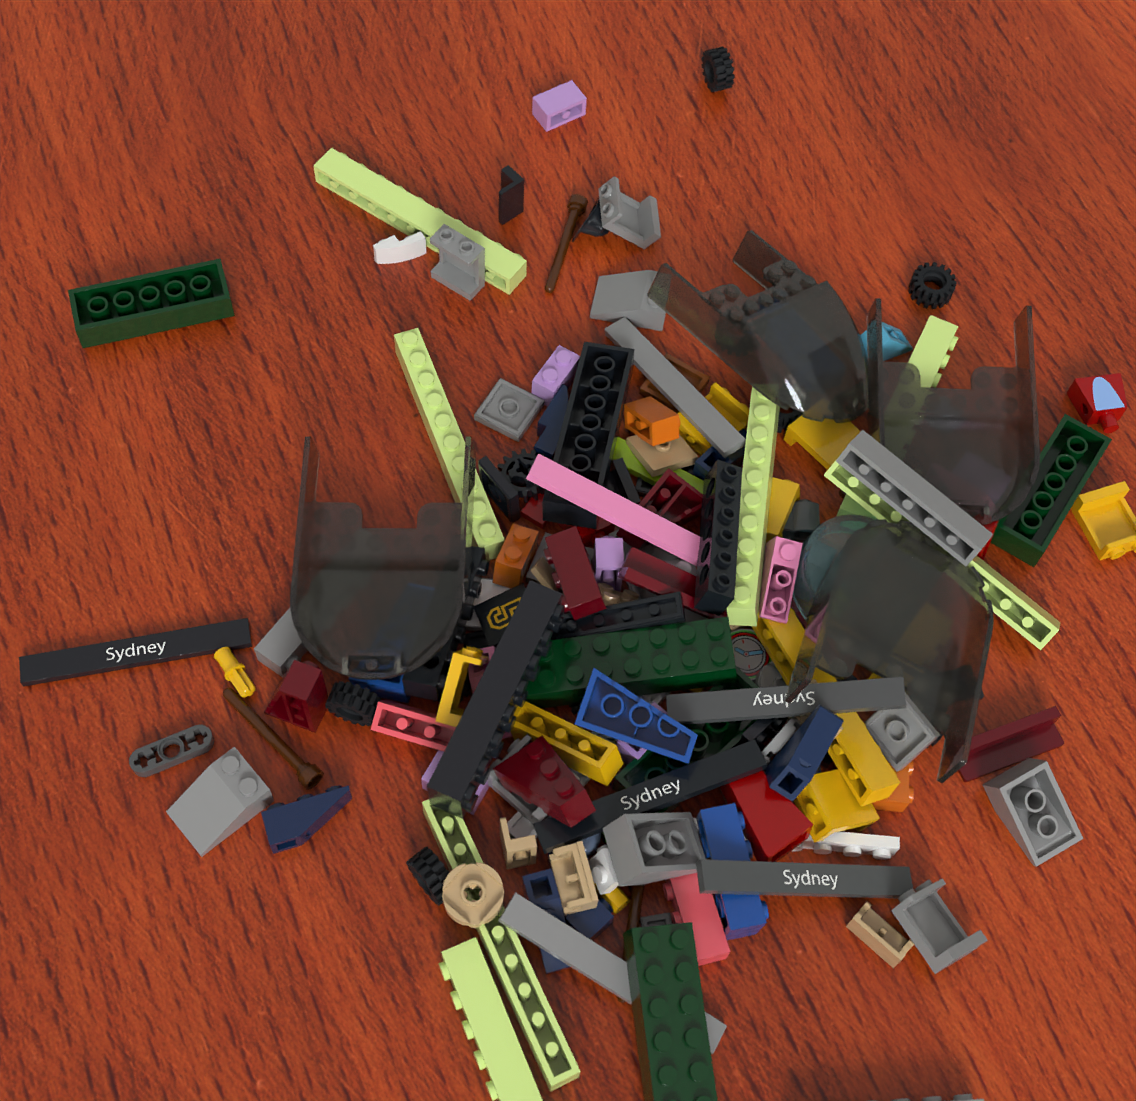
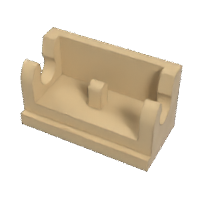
(573, 878)
(879, 935)

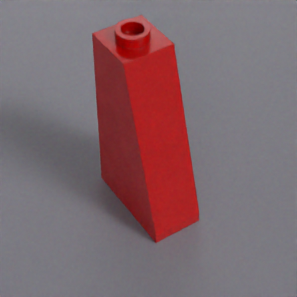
(770, 819)

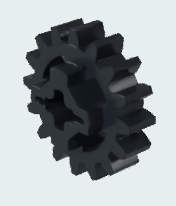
(515, 472)

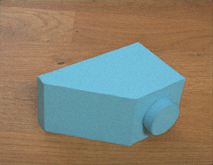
(893, 342)

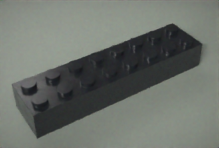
(591, 425)
(496, 700)

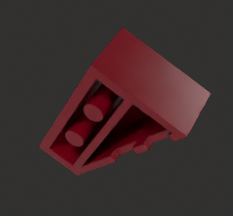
(670, 499)
(574, 573)
(300, 696)
(546, 781)

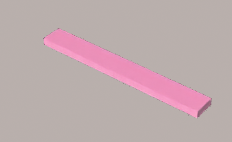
(615, 508)

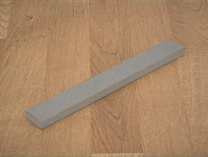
(677, 388)
(580, 953)

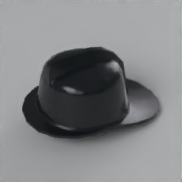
(593, 223)

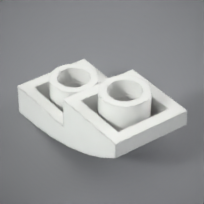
(395, 251)

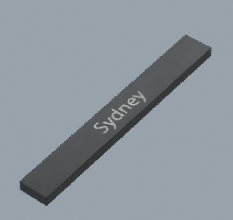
(770, 703)
(802, 879)

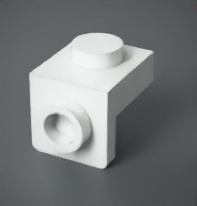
(603, 871)

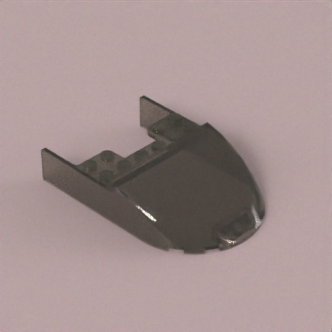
(785, 341)
(965, 442)
(378, 596)
(909, 614)

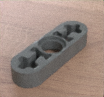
(160, 745)

